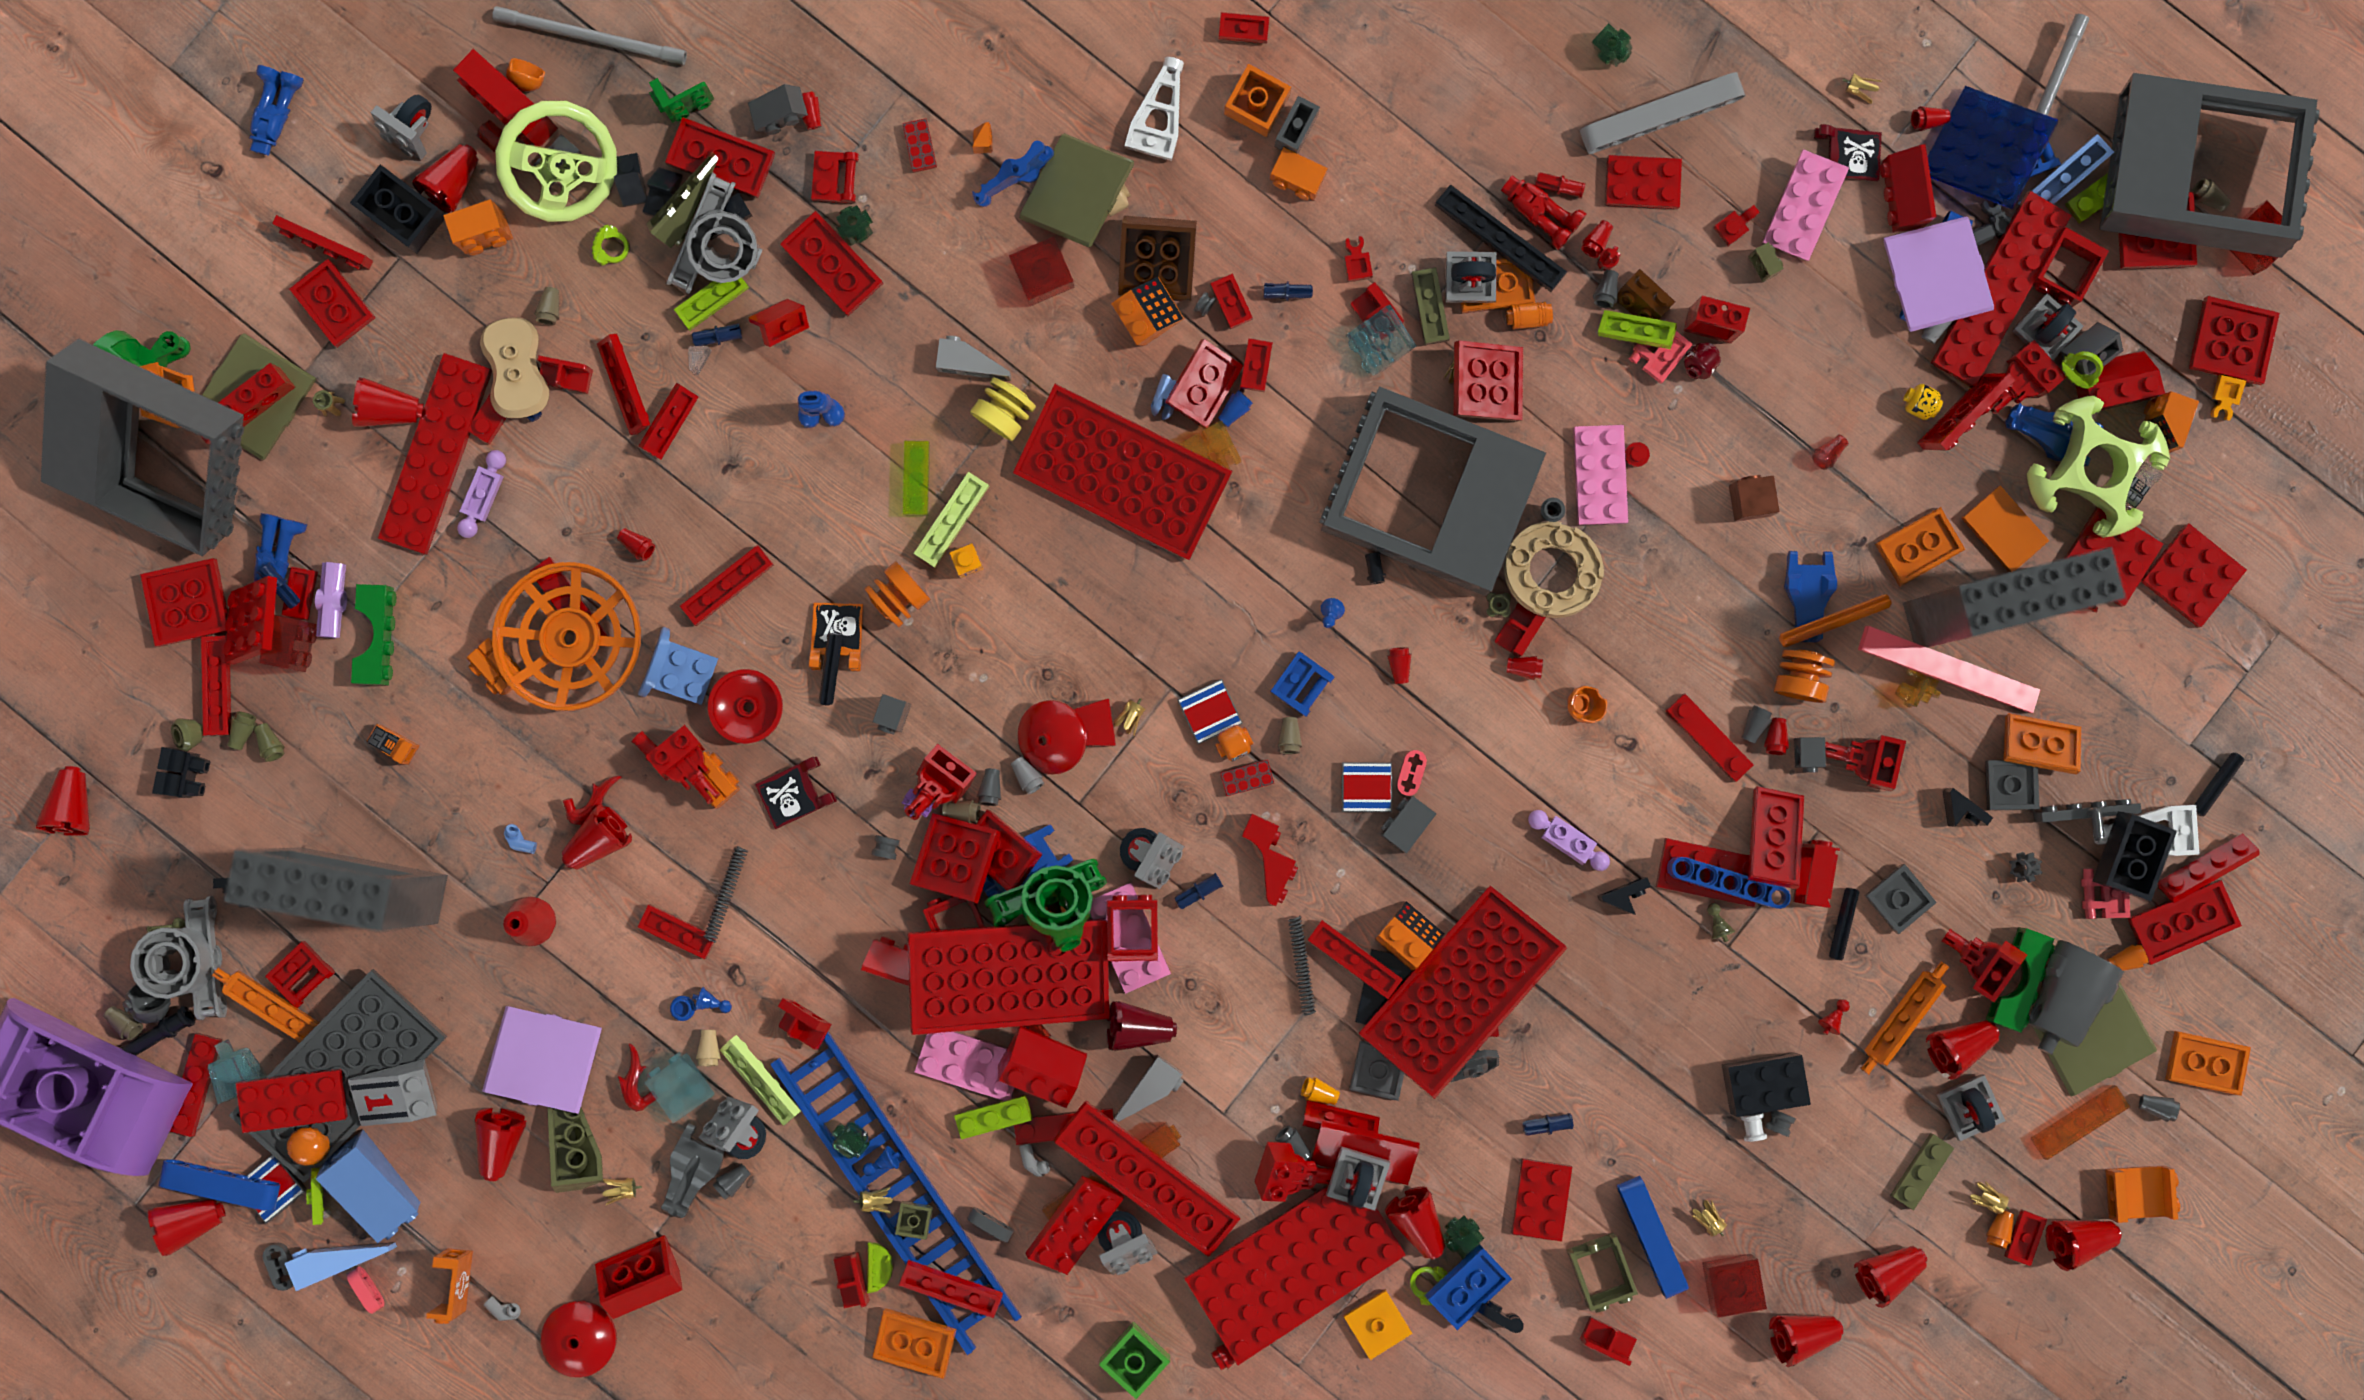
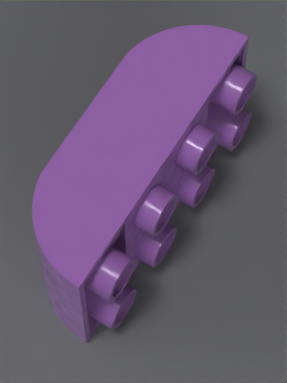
(83, 1093)

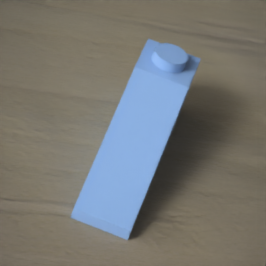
(2073, 170)
(322, 1263)

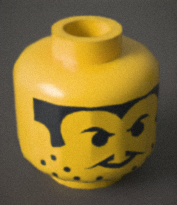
(1923, 401)

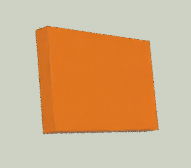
(1511, 289)
(2005, 529)
(1920, 546)
(2042, 743)
(2207, 1063)
(914, 1343)

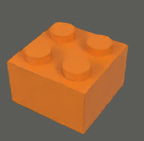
(1257, 100)
(478, 227)

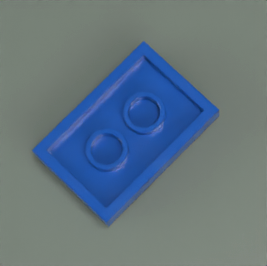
(1468, 1286)

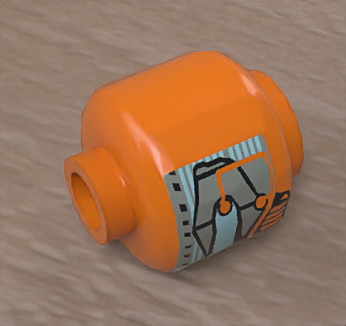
(1234, 743)

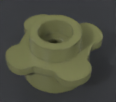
(1493, 599)

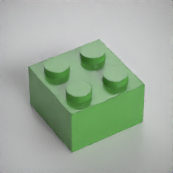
(1134, 1360)

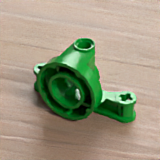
(128, 348)
(1045, 887)

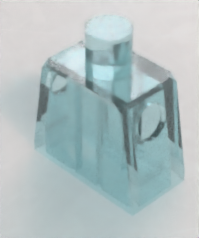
(231, 1069)

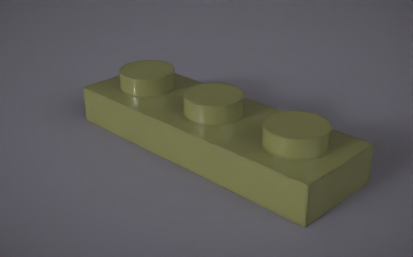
(1430, 306)
(1922, 1171)

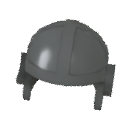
(144, 1006)

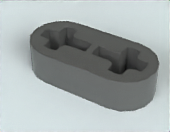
(990, 1224)
(276, 1266)

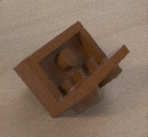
(1644, 297)

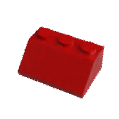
(1908, 189)
(2126, 381)
(887, 960)
(1042, 1067)
(637, 1277)

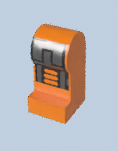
(392, 744)

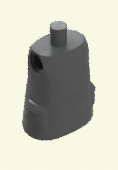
(2072, 995)

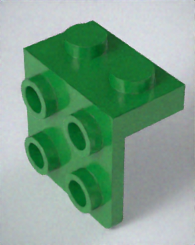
(683, 104)

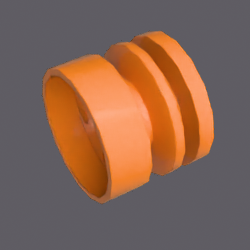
(897, 594)
(1804, 676)

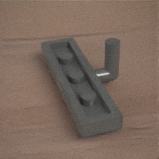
(2096, 812)

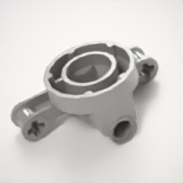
(698, 257)
(200, 959)

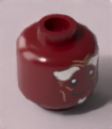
(1702, 361)

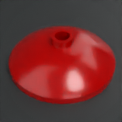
(728, 702)
(1063, 735)
(591, 1329)

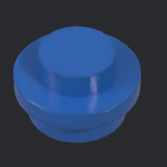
(682, 1008)

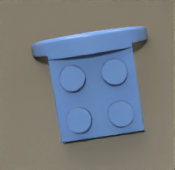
(678, 670)

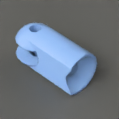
(1163, 390)

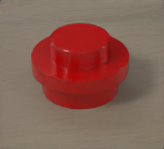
(1637, 454)

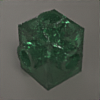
(1612, 45)
(858, 232)
(1462, 1244)

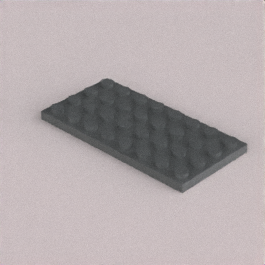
(361, 1035)

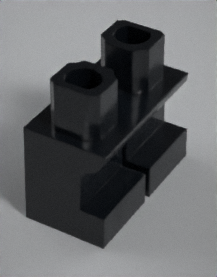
(182, 784)

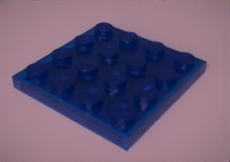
(1990, 147)

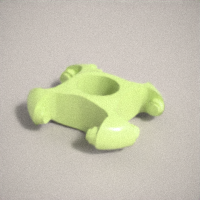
(2071, 474)

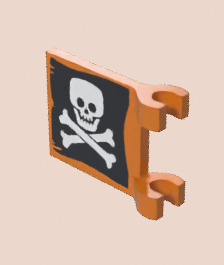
(840, 619)

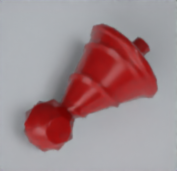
(1832, 1022)

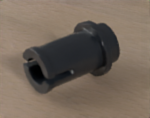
(1374, 568)

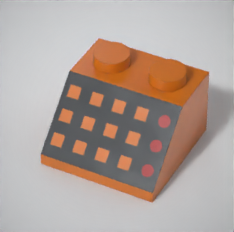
(1147, 311)
(2173, 416)
(1409, 936)

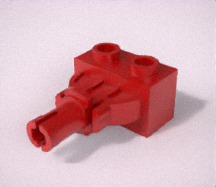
(2033, 375)
(680, 759)
(1876, 760)
(941, 779)
(1987, 962)
(1286, 1173)

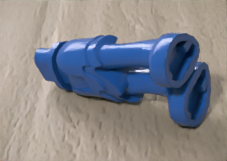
(270, 118)
(813, 404)
(277, 558)

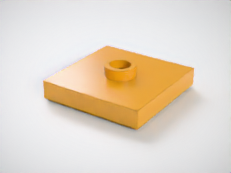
(1377, 1324)

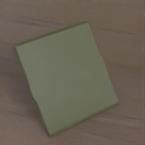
(1076, 190)
(241, 364)
(2111, 1045)

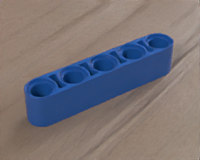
(1740, 885)
(219, 1185)
(1652, 1237)

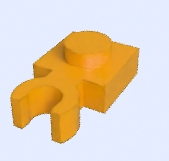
(2227, 392)

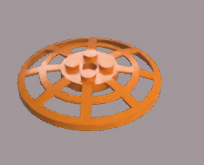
(553, 633)

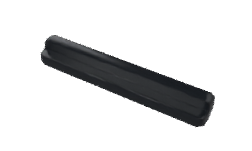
(830, 669)
(2218, 783)
(1844, 924)

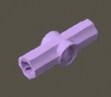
(331, 600)

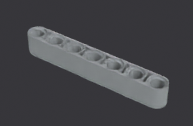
(1662, 113)

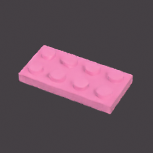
(1805, 205)
(1600, 475)
(1131, 932)
(964, 1063)

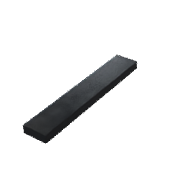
(1500, 238)

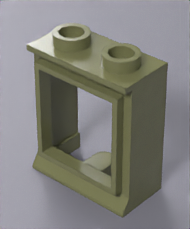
(1621, 1293)

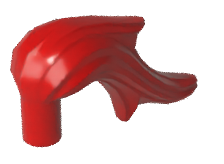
(578, 816)
(629, 1084)

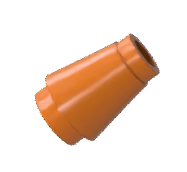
(2130, 958)
(2001, 1230)

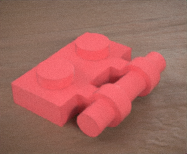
(1663, 360)
(2113, 902)

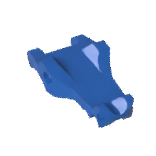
(1014, 171)
(2040, 426)
(1810, 588)
(1048, 859)

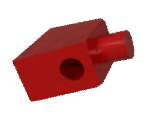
(1098, 723)

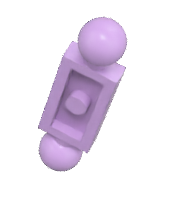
(481, 494)
(1569, 840)

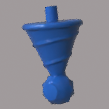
(1331, 610)
(708, 1001)
(886, 1160)

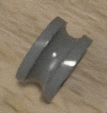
(1204, 304)

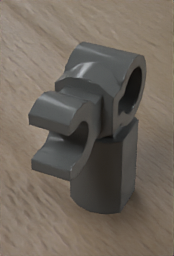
(1997, 226)

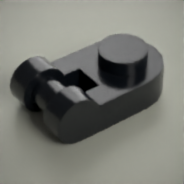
(1493, 1312)

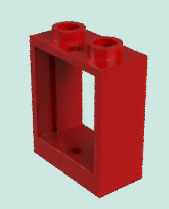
(2082, 247)
(1710, 321)

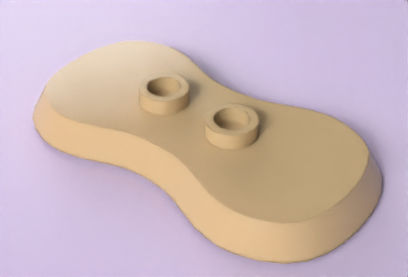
(517, 383)

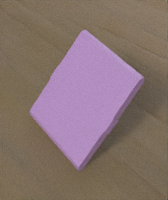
(1938, 274)
(542, 1059)

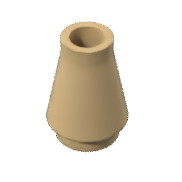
(708, 1049)

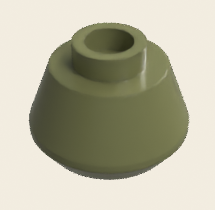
(186, 733)

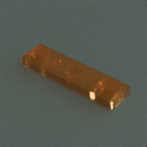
(2080, 1122)

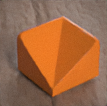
(982, 139)

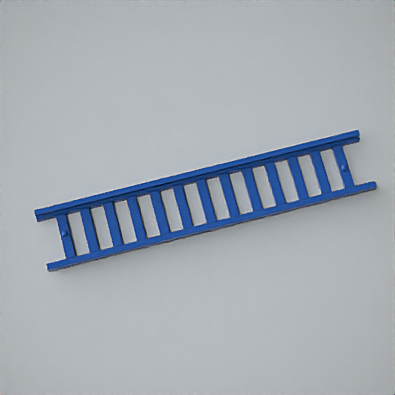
(860, 1183)

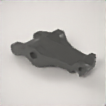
(691, 1168)

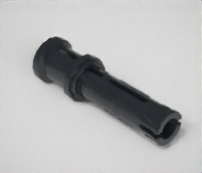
(166, 1028)

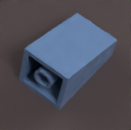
(368, 1187)

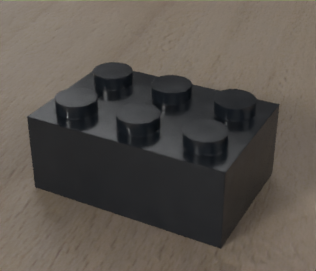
(398, 209)
(2134, 855)
(1766, 1084)

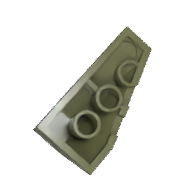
(677, 213)
(573, 1152)

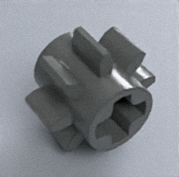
(2018, 867)

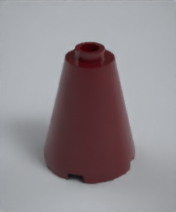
(1137, 1027)

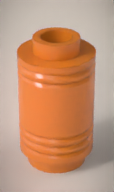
(1529, 315)

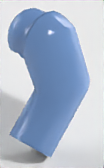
(516, 840)

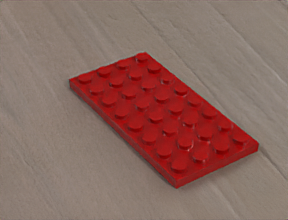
(1122, 471)
(1005, 978)
(1462, 991)
(1291, 1271)

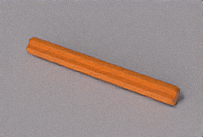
(1835, 620)

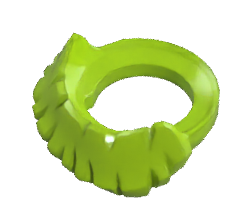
(599, 254)
(2084, 381)
(1438, 1274)

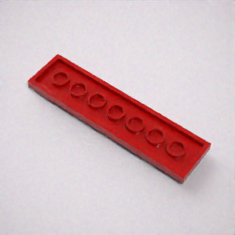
(2009, 277)
(435, 454)
(1146, 1178)

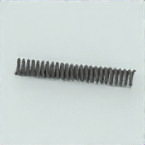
(1297, 931)
(708, 934)

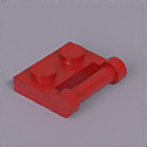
(827, 176)
(296, 966)

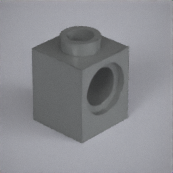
(1809, 753)

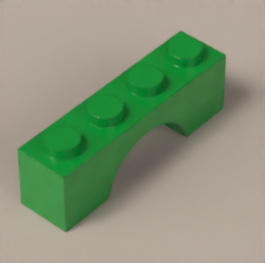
(374, 664)
(2013, 1009)

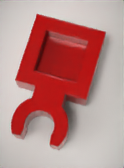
(1358, 263)

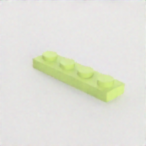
(951, 519)
(760, 1080)

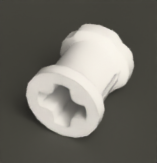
(1754, 1127)

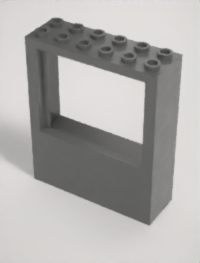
(2156, 156)
(93, 444)
(1480, 513)
(2015, 598)
(335, 888)

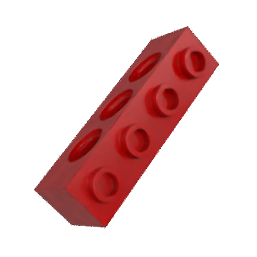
(258, 393)

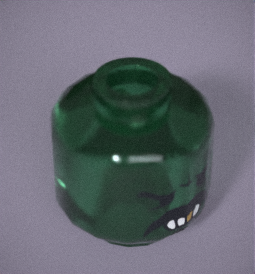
(850, 1140)

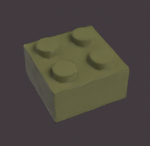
(1766, 262)
(914, 1220)

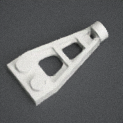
(1150, 140)
(2180, 818)

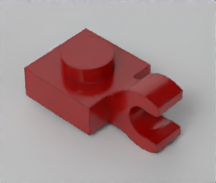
(1734, 226)

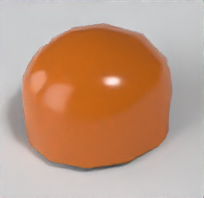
(524, 75)
(1587, 705)
(308, 1146)

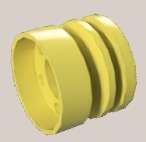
(1003, 409)

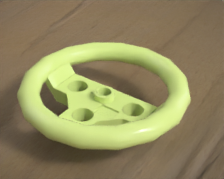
(515, 155)

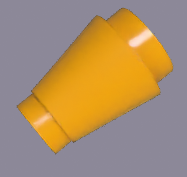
(1318, 1091)

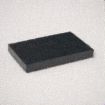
(1370, 999)

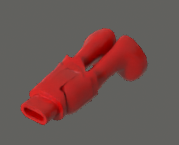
(1532, 203)

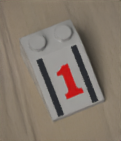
(394, 1094)

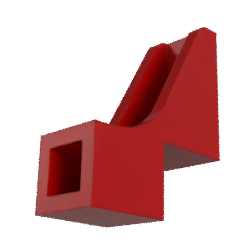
(1276, 866)

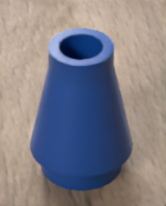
(1235, 408)

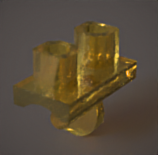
(1913, 694)

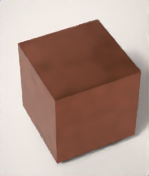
(1754, 498)

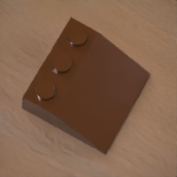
(1159, 250)

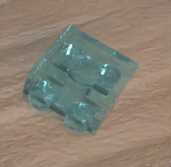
(1380, 341)
(678, 1087)

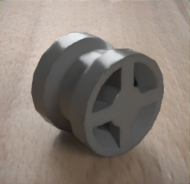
(885, 847)
(1780, 1123)

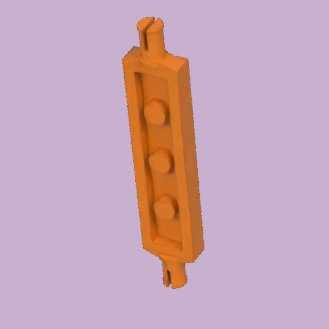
(266, 1004)
(1905, 1018)

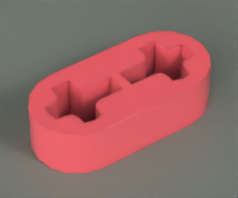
(1417, 774)
(365, 1290)

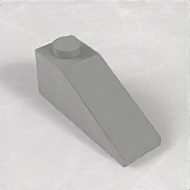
(962, 359)
(1153, 1086)

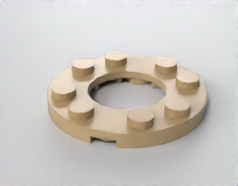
(1577, 546)

